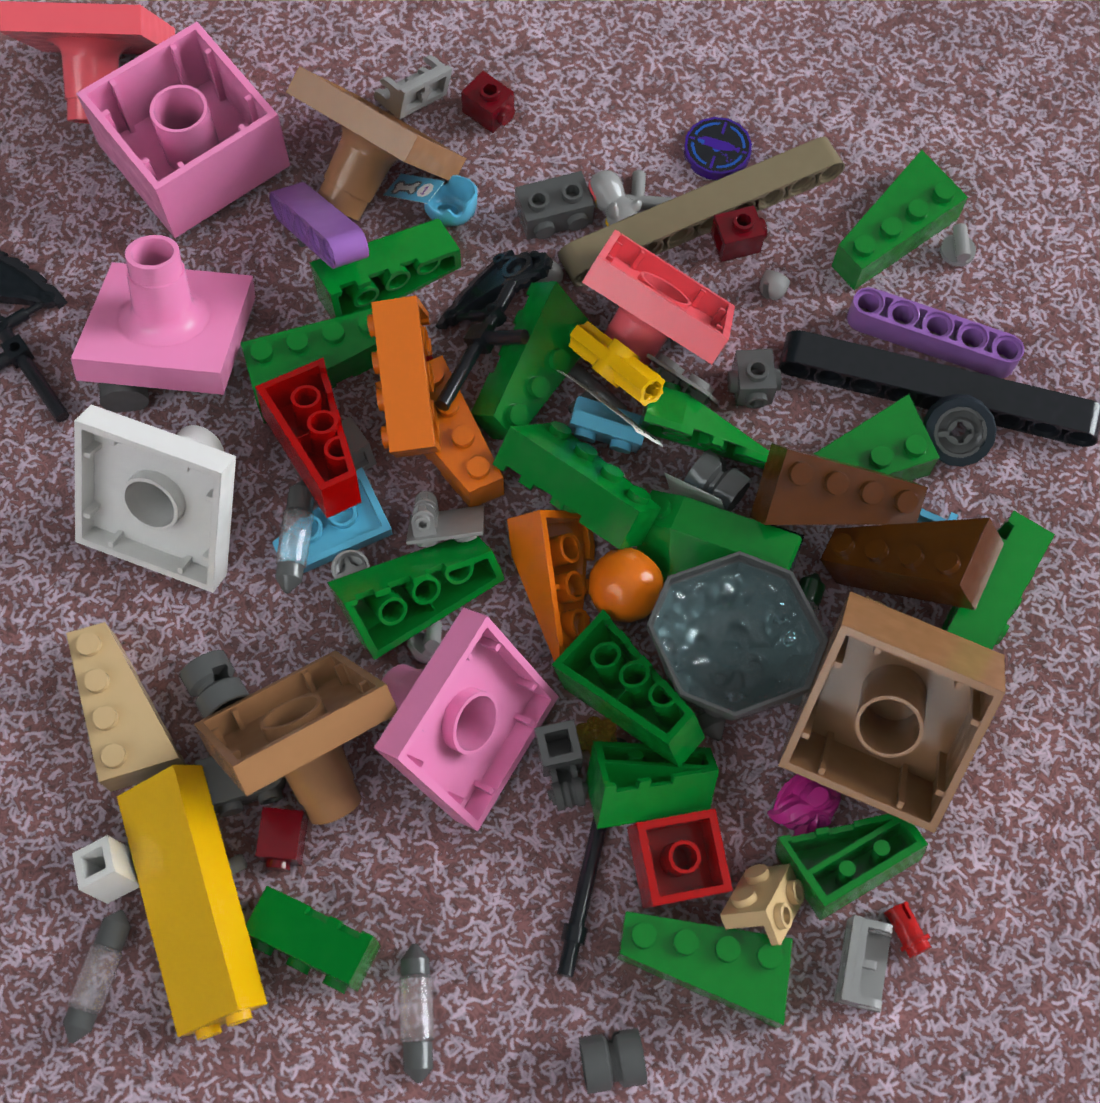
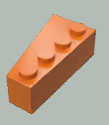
(404, 376)
(464, 454)

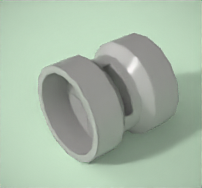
(348, 563)

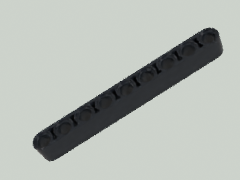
(897, 375)

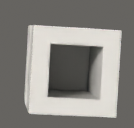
(105, 869)

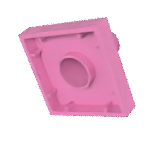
(164, 323)
(465, 718)

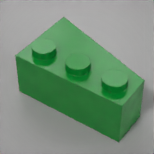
(639, 785)

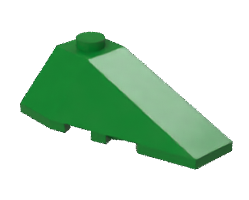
(690, 423)
(697, 533)

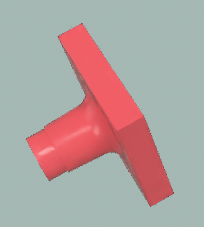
(86, 35)
(657, 302)

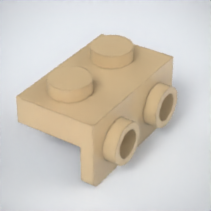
(765, 898)

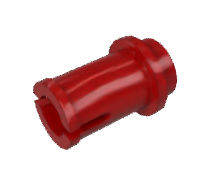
(908, 930)

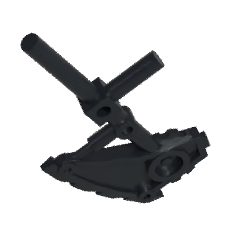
(28, 288)
(486, 302)

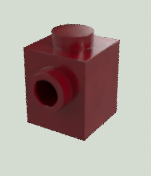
(488, 102)
(738, 233)

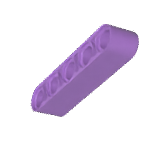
(319, 225)
(951, 330)

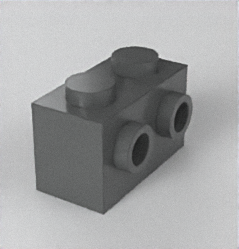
(554, 205)

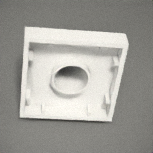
(154, 496)

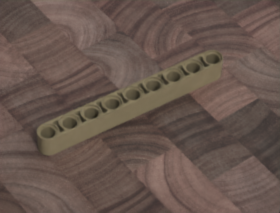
(694, 211)

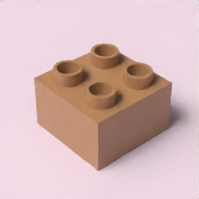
(894, 712)

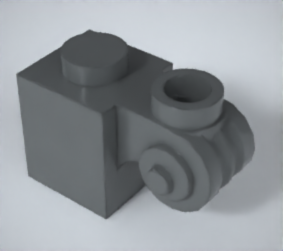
(560, 759)
(228, 797)

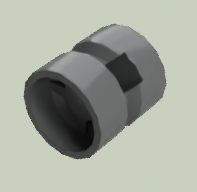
(711, 476)
(212, 682)
(613, 1060)

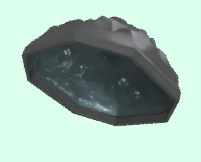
(736, 636)

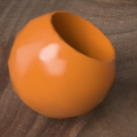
(625, 585)

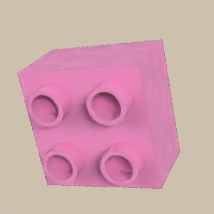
(185, 128)

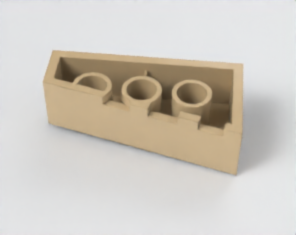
(119, 715)

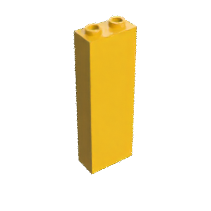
(191, 902)

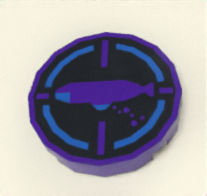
(717, 147)

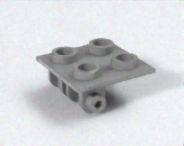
(671, 372)
(430, 525)

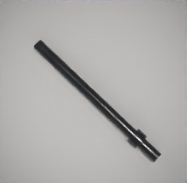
(575, 932)

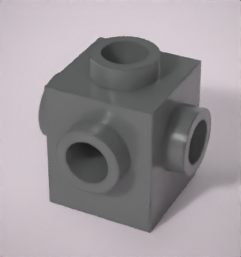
(754, 378)

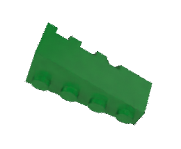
(712, 961)

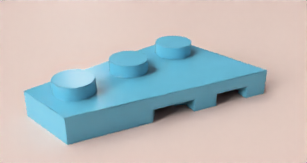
(348, 529)

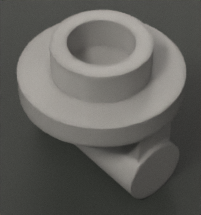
(958, 248)
(425, 644)

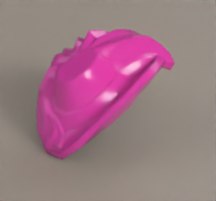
(804, 805)

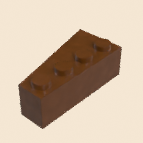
(824, 491)
(918, 560)

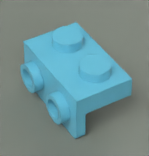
(597, 422)

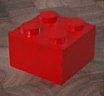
(679, 858)

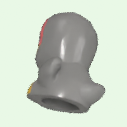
(610, 197)

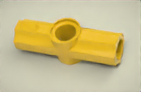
(616, 363)

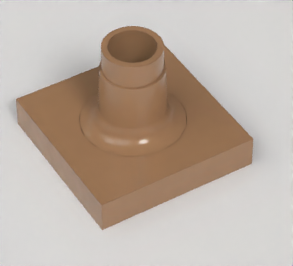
(368, 144)
(299, 733)

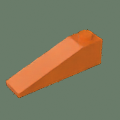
(552, 563)

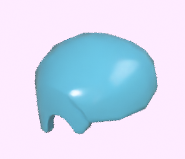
(453, 202)

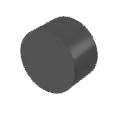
(123, 397)

